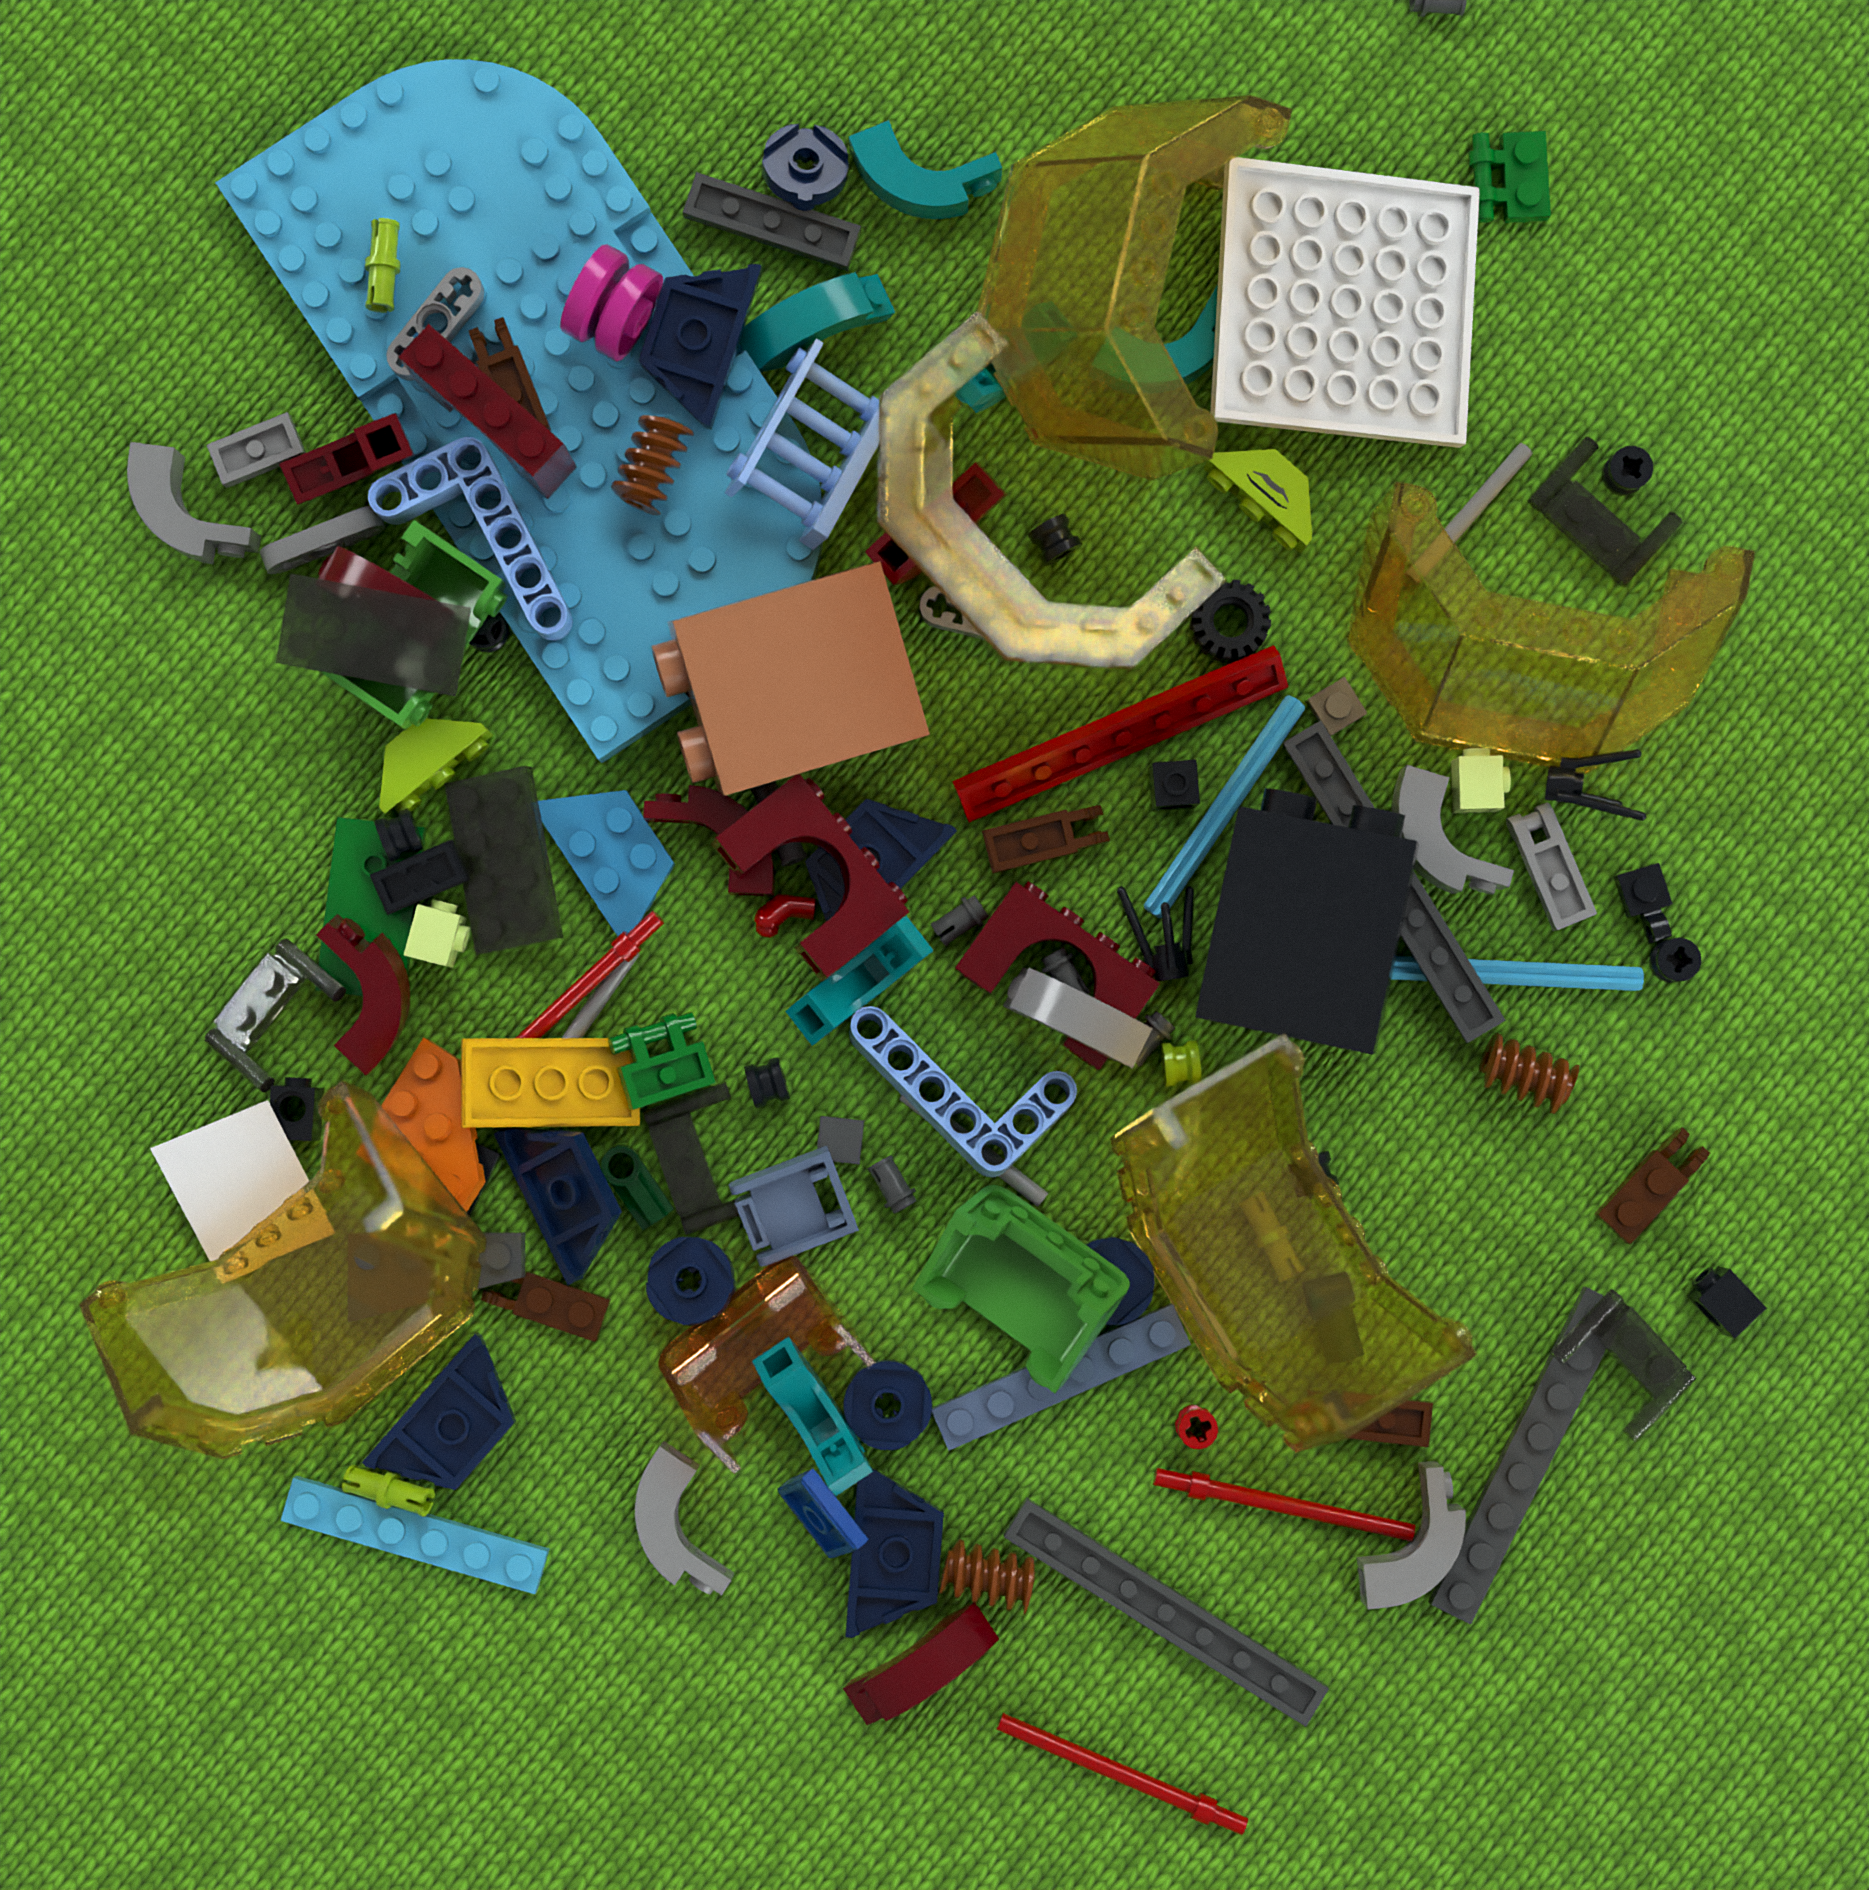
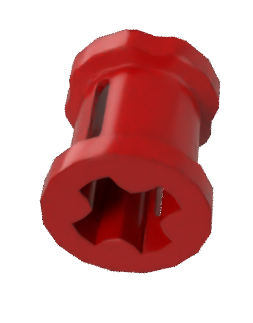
(1209, 1430)

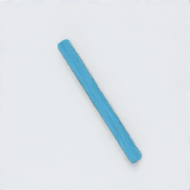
(1225, 805)
(1538, 974)

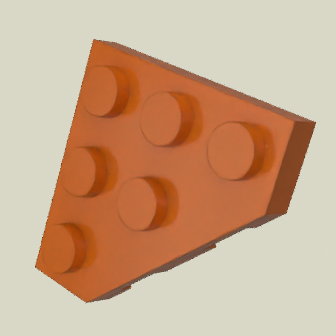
(428, 1112)

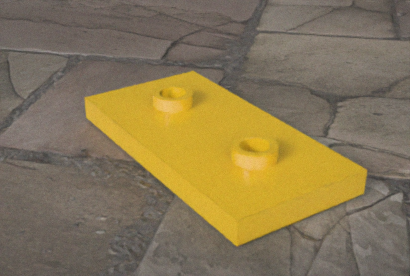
(543, 1083)

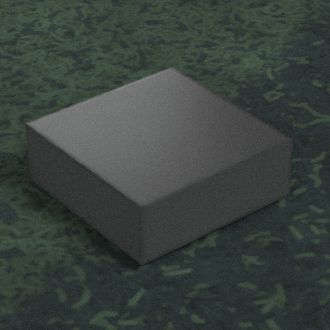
(842, 1138)

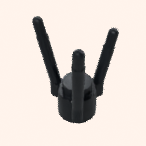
(1566, 784)
(1169, 958)

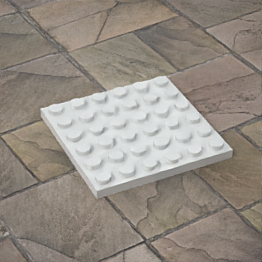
(1344, 303)

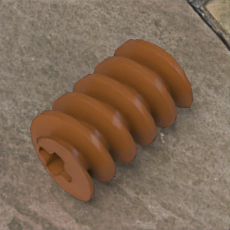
(650, 462)
(1527, 1072)
(988, 1575)

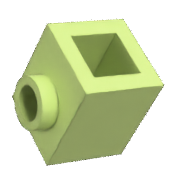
(1479, 782)
(437, 934)

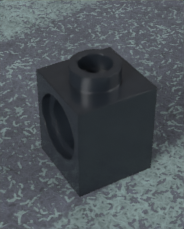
(1174, 785)
(310, 1125)
(1725, 1300)

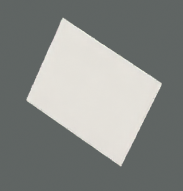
(231, 1175)

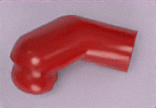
(780, 909)

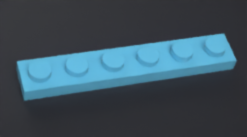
(415, 1537)

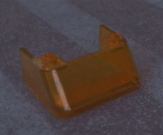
(713, 1363)

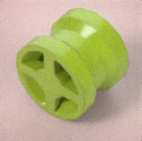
(1180, 1063)

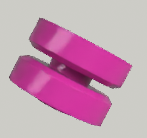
(611, 302)

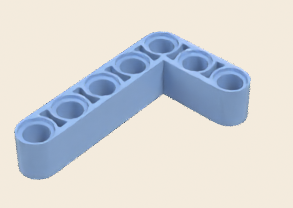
(493, 522)
(955, 1100)

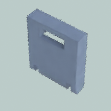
(787, 1210)

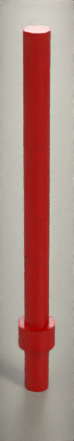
(624, 947)
(1200, 1486)
(1202, 1807)

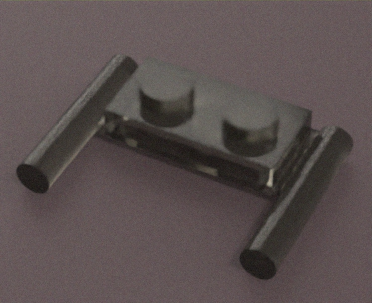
(1592, 524)
(260, 1002)
(685, 1160)
(1637, 1350)

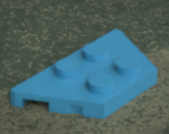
(610, 852)

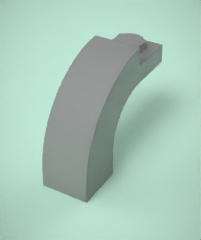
(155, 489)
(1420, 798)
(1077, 1016)
(660, 1527)
(1425, 1561)

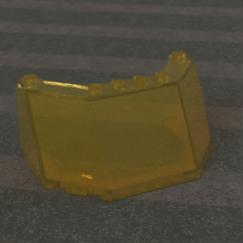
(1085, 272)
(966, 564)
(1519, 670)
(1272, 1260)
(265, 1330)

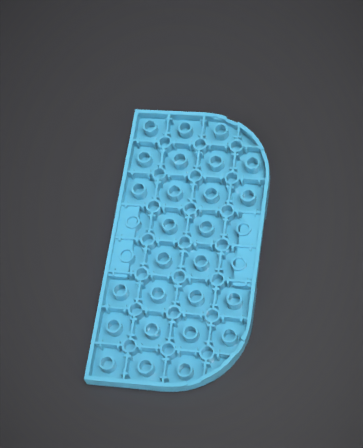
(523, 192)

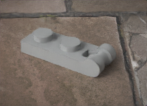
(1551, 867)

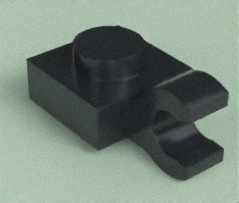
(1644, 894)

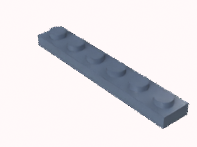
(1020, 1396)

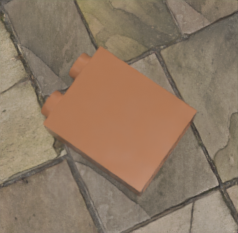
(792, 680)

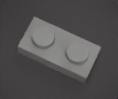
(255, 450)

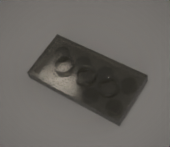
(373, 635)
(506, 858)

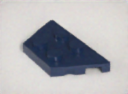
(698, 336)
(896, 839)
(562, 1192)
(449, 1423)
(899, 1561)

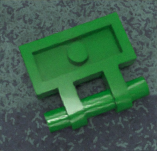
(1523, 172)
(664, 1074)

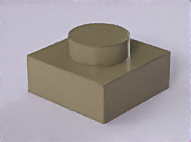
(1336, 706)

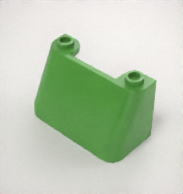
(448, 578)
(1024, 1280)

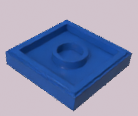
(822, 1514)

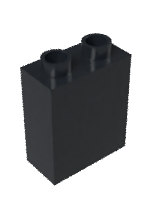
(1309, 923)

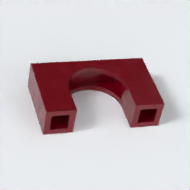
(501, 419)
(798, 815)
(1027, 920)

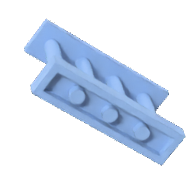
(836, 481)

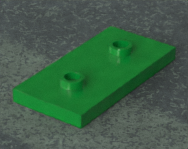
(354, 896)

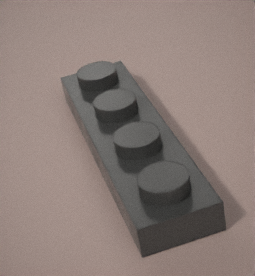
(771, 221)

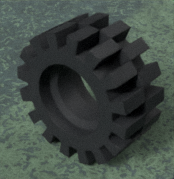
(1235, 647)

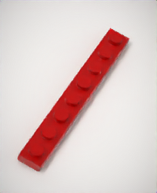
(1121, 733)

